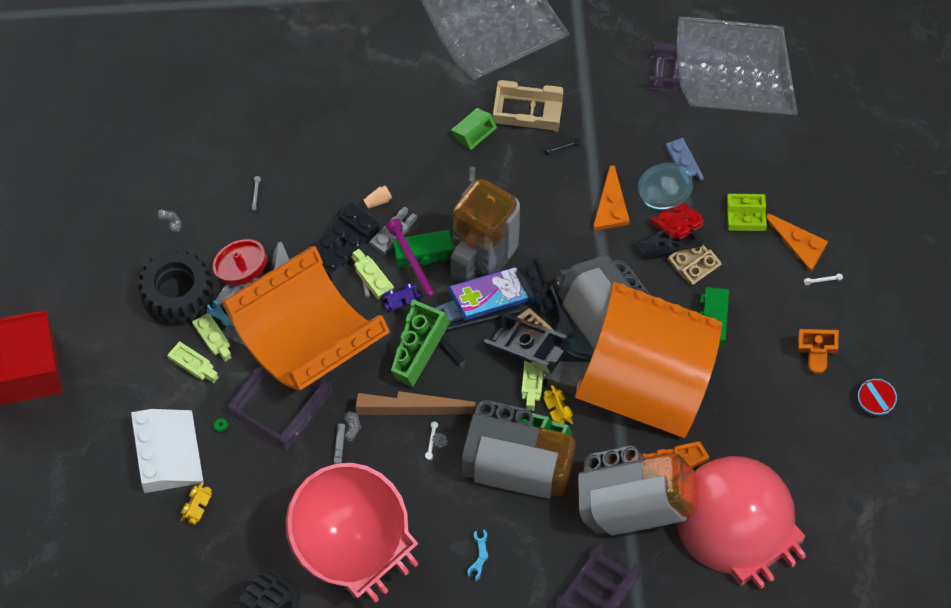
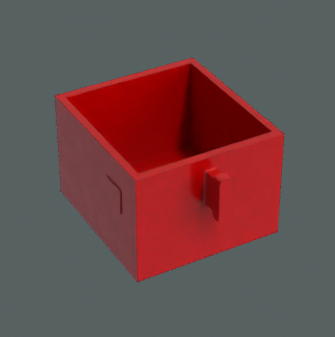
(28, 358)

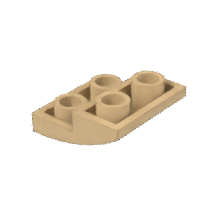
(694, 263)

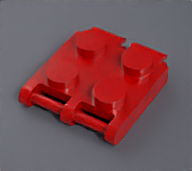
(678, 221)

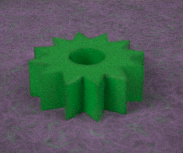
(224, 425)

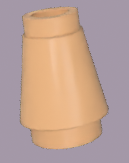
(378, 197)

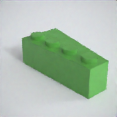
(418, 341)

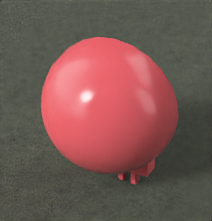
(741, 520)
(349, 528)

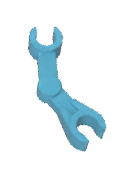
(218, 313)
(483, 555)

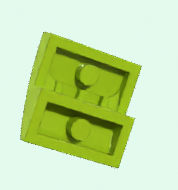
(746, 212)

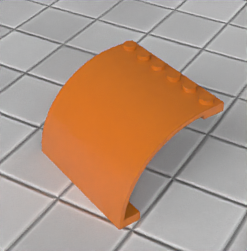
(300, 321)
(651, 360)

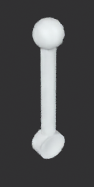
(808, 281)
(429, 455)

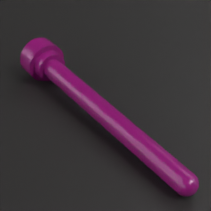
(395, 228)

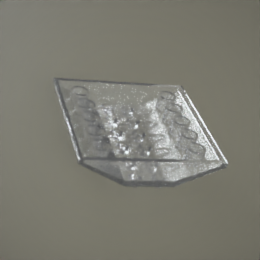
(493, 32)
(735, 66)

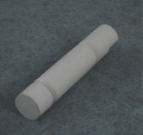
(339, 443)

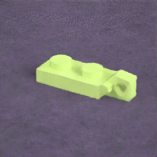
(371, 274)
(212, 336)
(192, 362)
(531, 385)

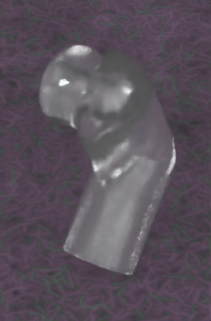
(175, 224)
(354, 424)

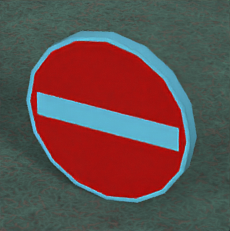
(877, 396)

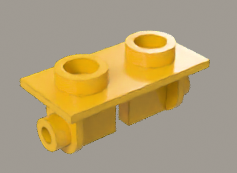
(555, 399)
(198, 496)

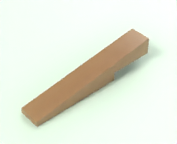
(412, 404)

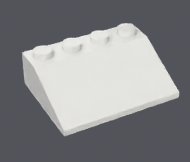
(166, 449)

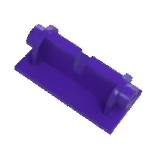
(394, 298)

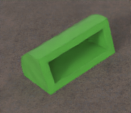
(474, 128)

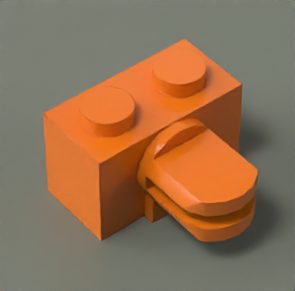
(817, 345)

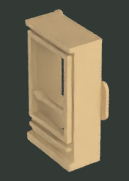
(550, 95)

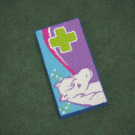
(488, 293)

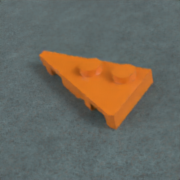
(612, 207)
(804, 244)

